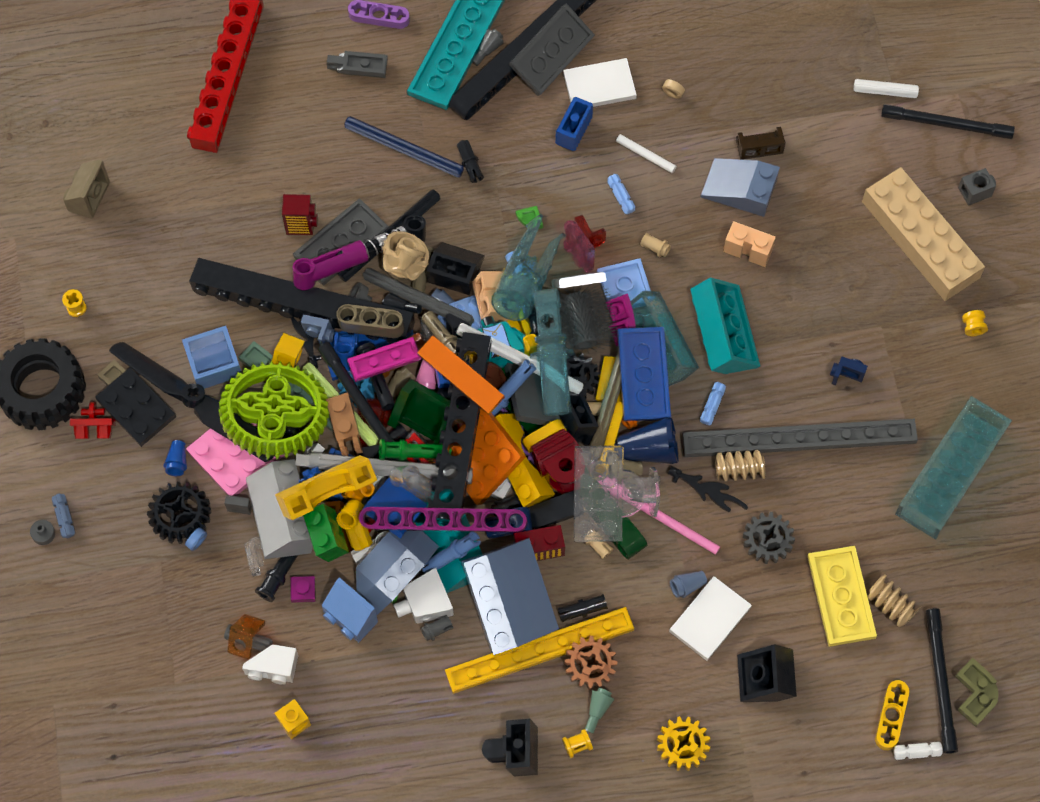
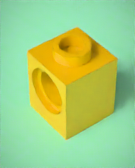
(288, 350)
(292, 719)

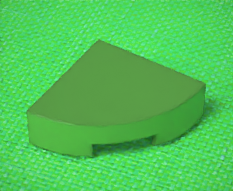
(527, 215)

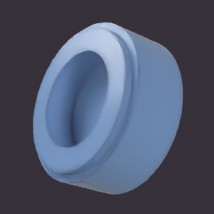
(196, 539)

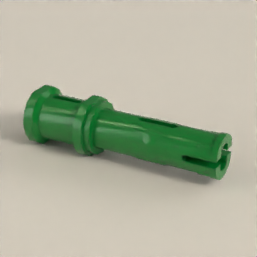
(404, 450)

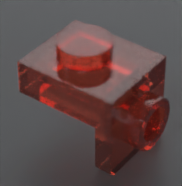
(596, 238)

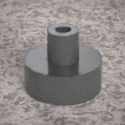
(361, 292)
(42, 532)

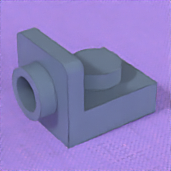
(318, 328)

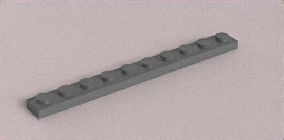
(800, 437)

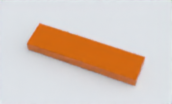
(460, 375)

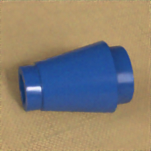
(176, 459)

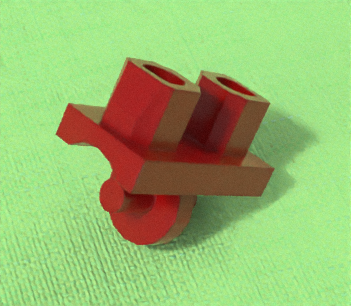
(104, 425)

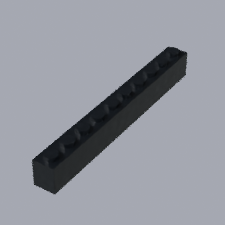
(281, 295)

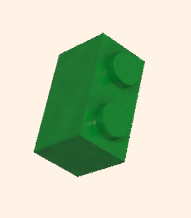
(325, 533)

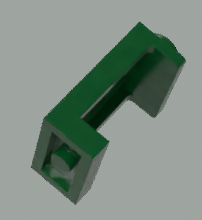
(420, 410)

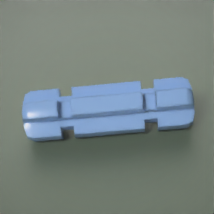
(621, 194)
(712, 403)

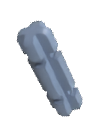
(63, 516)

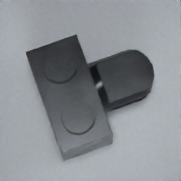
(516, 748)

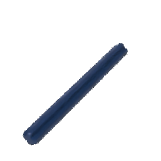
(404, 146)

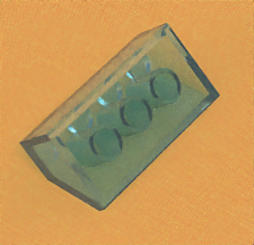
(652, 311)

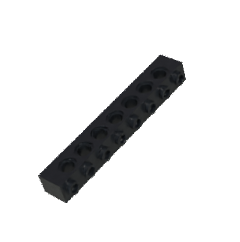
(481, 347)

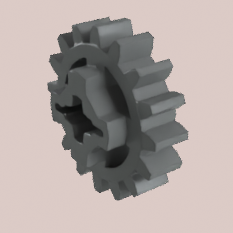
(775, 543)

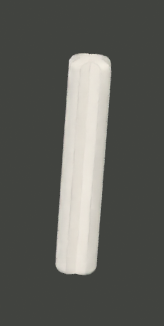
(886, 88)

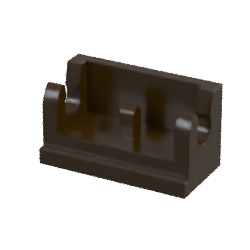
(760, 144)

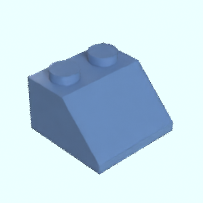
(349, 611)

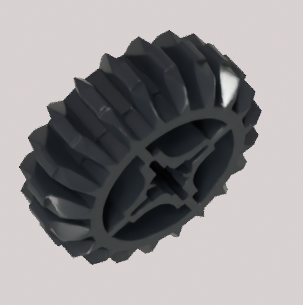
(163, 506)

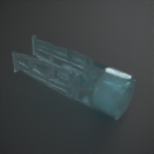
(520, 279)

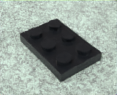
(135, 407)

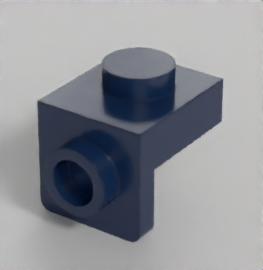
(849, 368)

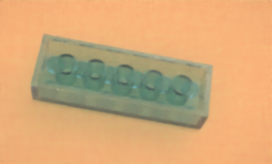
(953, 467)

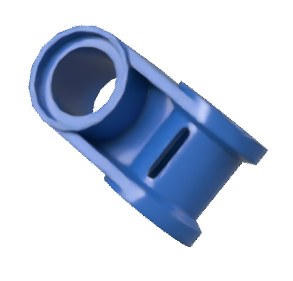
(345, 347)

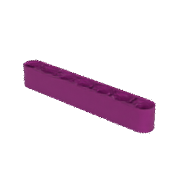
(432, 514)

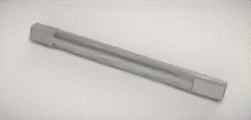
(380, 467)

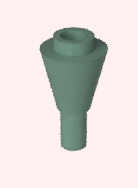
(599, 704)

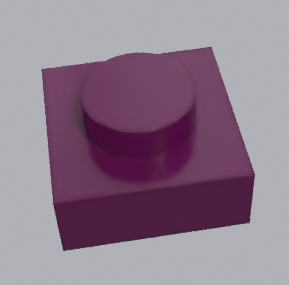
(303, 589)

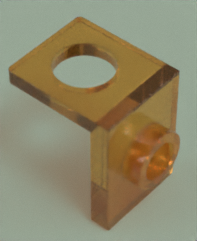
(244, 630)

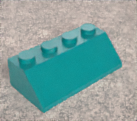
(724, 326)
(452, 574)

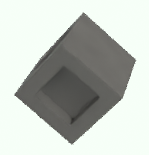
(974, 194)

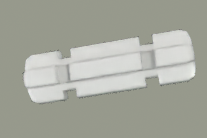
(917, 750)

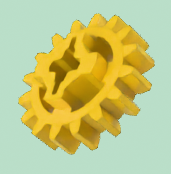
(690, 749)

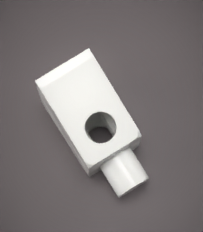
(425, 599)

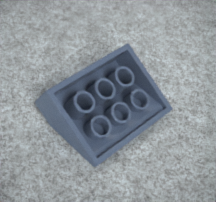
(510, 596)

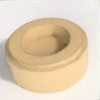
(673, 89)

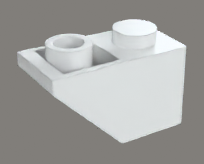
(273, 663)

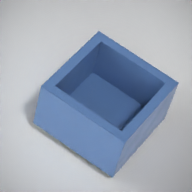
(212, 357)

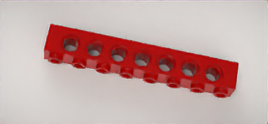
(210, 137)

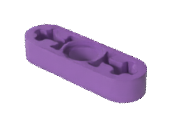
(384, 21)

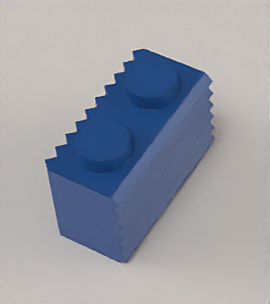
(574, 123)

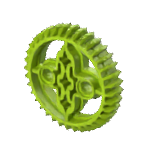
(274, 409)

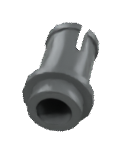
(436, 628)

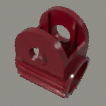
(553, 456)

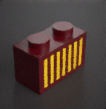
(299, 214)
(546, 542)

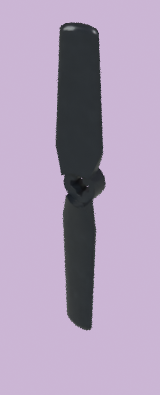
(204, 407)

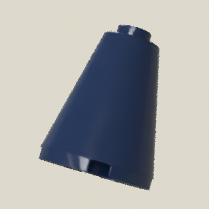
(651, 443)

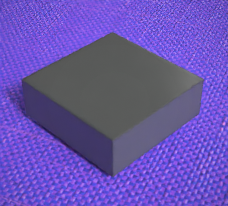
(238, 504)

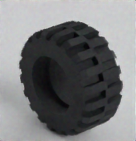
(48, 409)

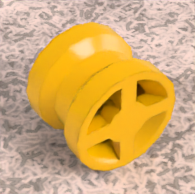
(975, 323)

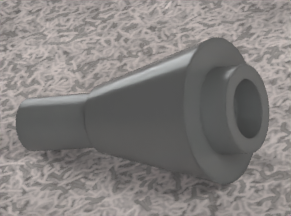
(490, 42)

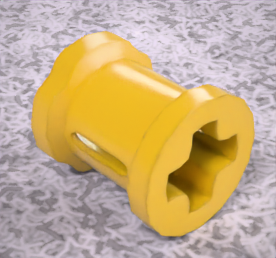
(74, 303)
(577, 743)

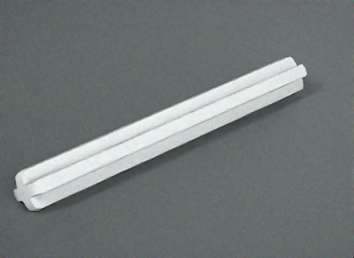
(516, 356)

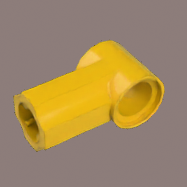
(349, 520)

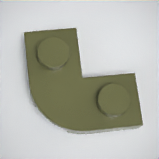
(984, 692)

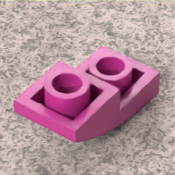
(623, 314)

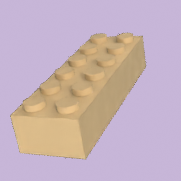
(923, 234)

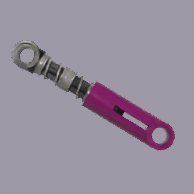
(309, 271)

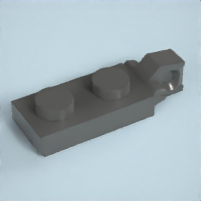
(359, 64)

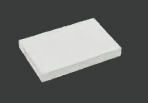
(601, 82)
(710, 618)

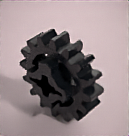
(579, 367)

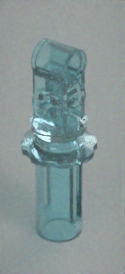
(552, 354)

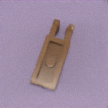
(344, 422)

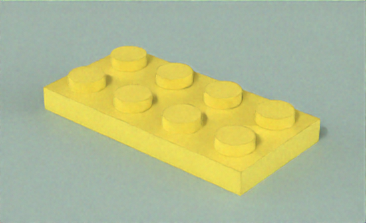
(842, 596)

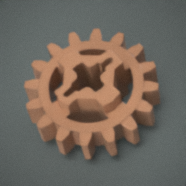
(580, 657)

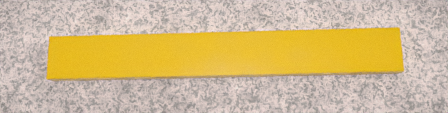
(537, 651)

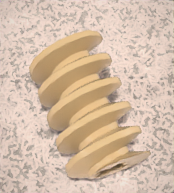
(740, 465)
(892, 601)

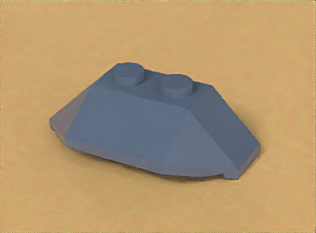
(392, 566)

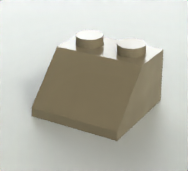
(87, 189)

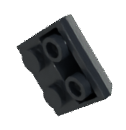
(454, 268)

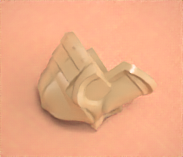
(404, 255)

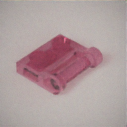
(579, 246)

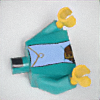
(506, 335)

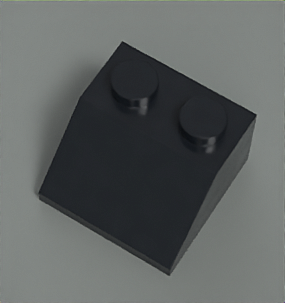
(767, 674)

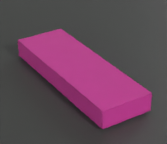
(383, 359)

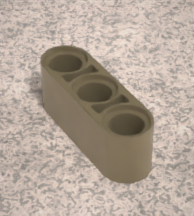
(362, 314)

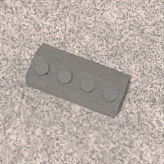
(277, 533)

